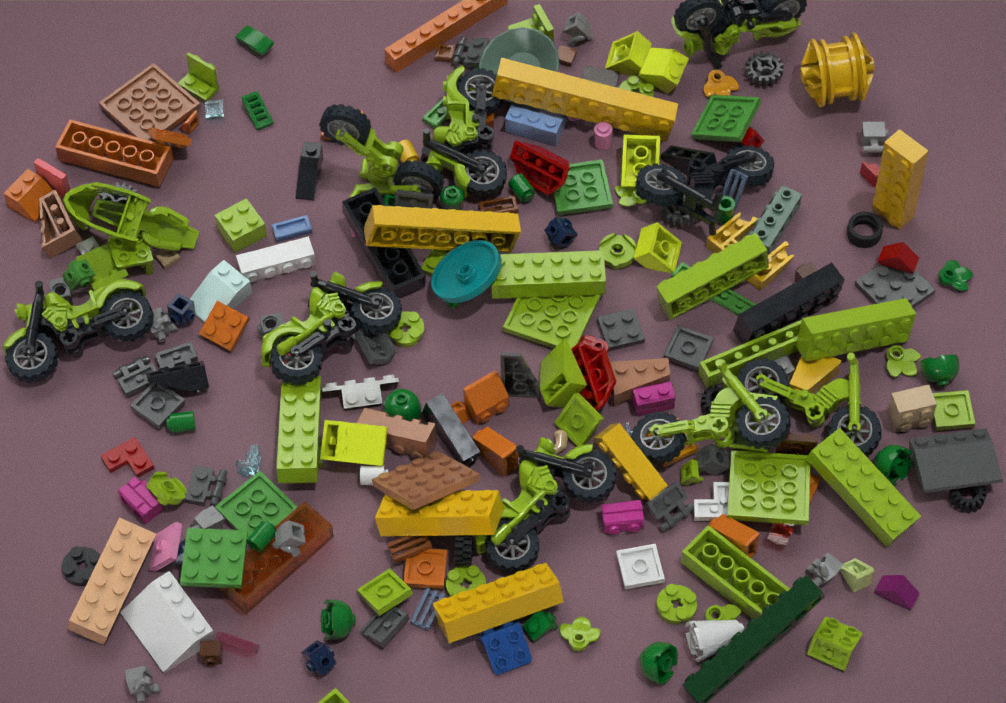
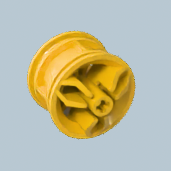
(837, 70)

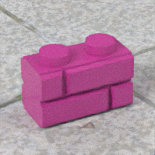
(653, 398)
(140, 500)
(622, 517)

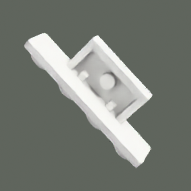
(361, 394)

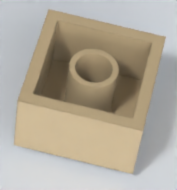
(911, 408)

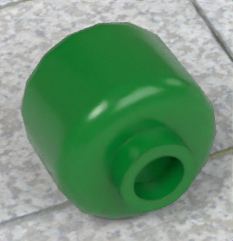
(452, 198)

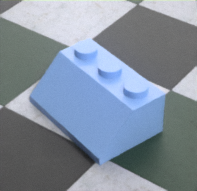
(535, 123)

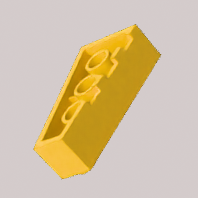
(630, 461)

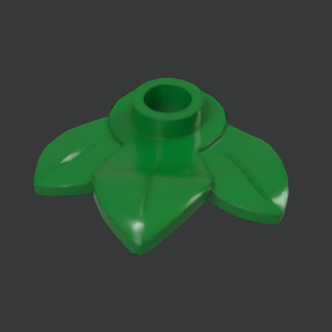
(955, 275)

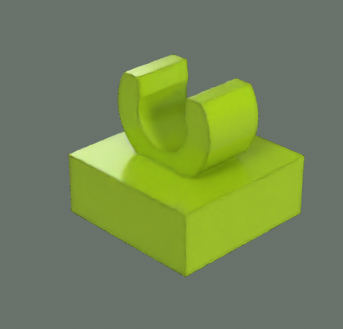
(690, 473)

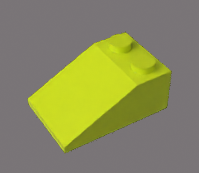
(638, 153)

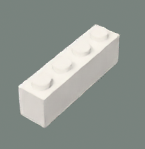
(276, 259)

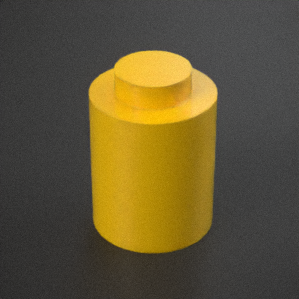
(409, 152)

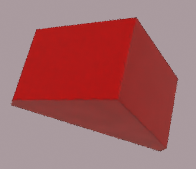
(899, 257)

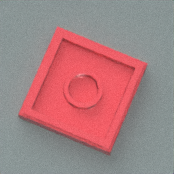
(55, 178)

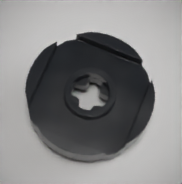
(76, 557)

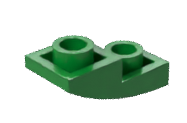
(255, 40)

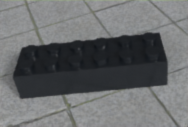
(394, 266)
(790, 304)

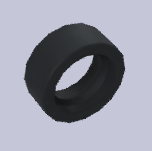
(867, 218)

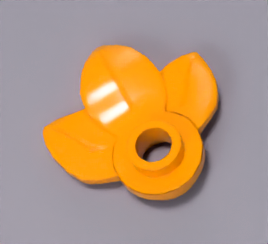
(720, 86)

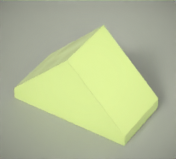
(857, 574)

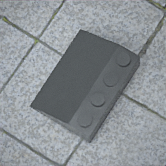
(955, 460)

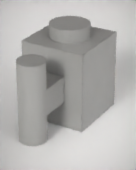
(873, 136)

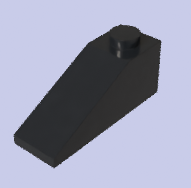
(681, 156)
(309, 170)
(185, 377)

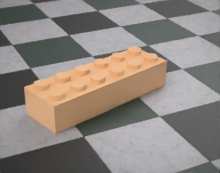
(111, 581)

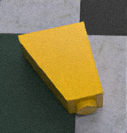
(814, 373)

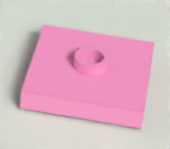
(165, 547)

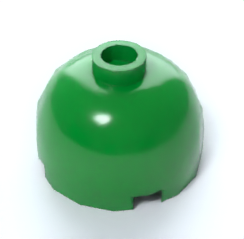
(940, 369)
(403, 403)
(893, 462)
(337, 619)
(658, 661)

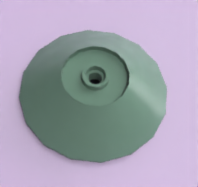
(523, 46)

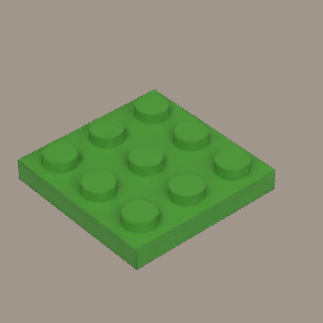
(726, 118)
(584, 189)
(255, 502)
(214, 558)

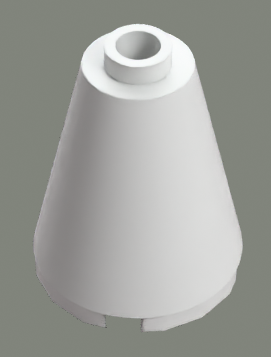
(709, 635)

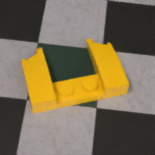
(732, 232)

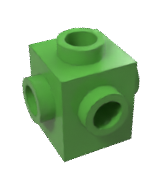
(78, 274)

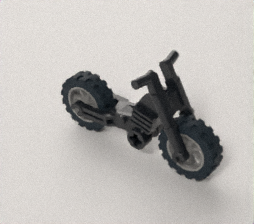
(667, 185)

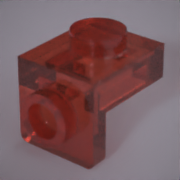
(780, 533)

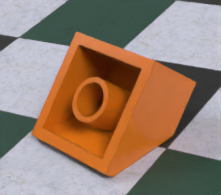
(25, 194)
(486, 397)

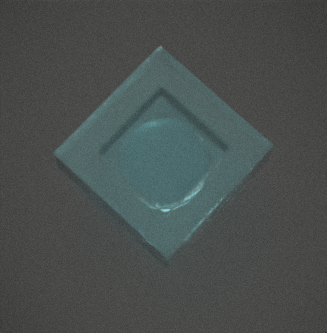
(214, 109)

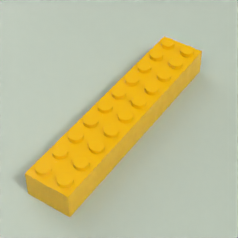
(584, 99)

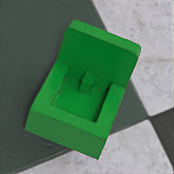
(540, 624)

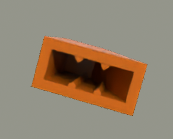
(496, 450)
(737, 533)

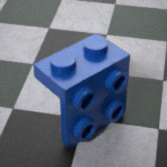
(505, 647)

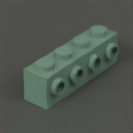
(777, 216)

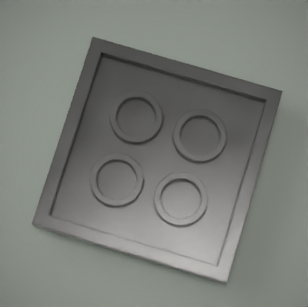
(890, 284)

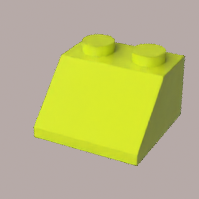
(628, 54)
(663, 68)
(657, 249)

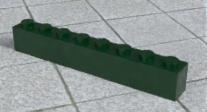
(754, 640)

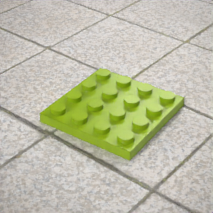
(551, 318)
(769, 487)

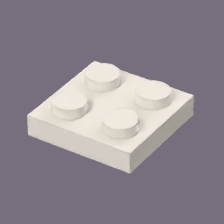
(640, 566)

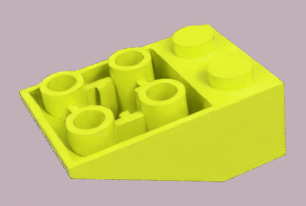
(353, 443)

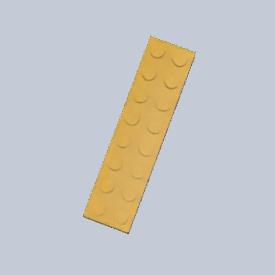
(439, 228)

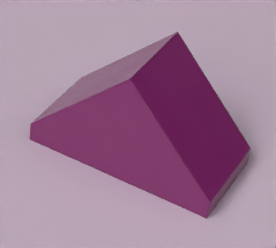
(897, 590)

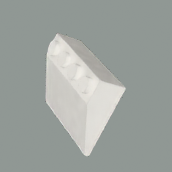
(167, 622)

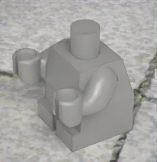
(578, 28)
(160, 324)
(208, 519)
(289, 537)
(824, 569)
(140, 683)

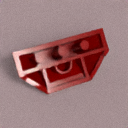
(540, 166)
(597, 374)

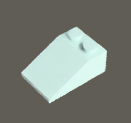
(221, 285)

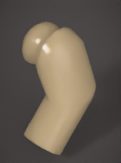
(561, 441)

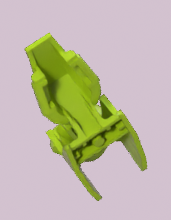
(160, 226)

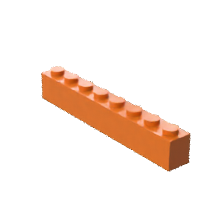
(438, 31)

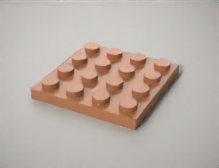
(149, 101)
(425, 480)

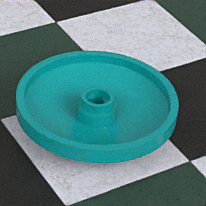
(466, 271)

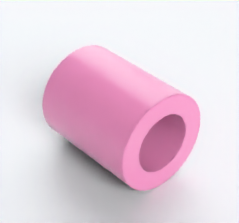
(603, 136)

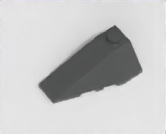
(518, 377)

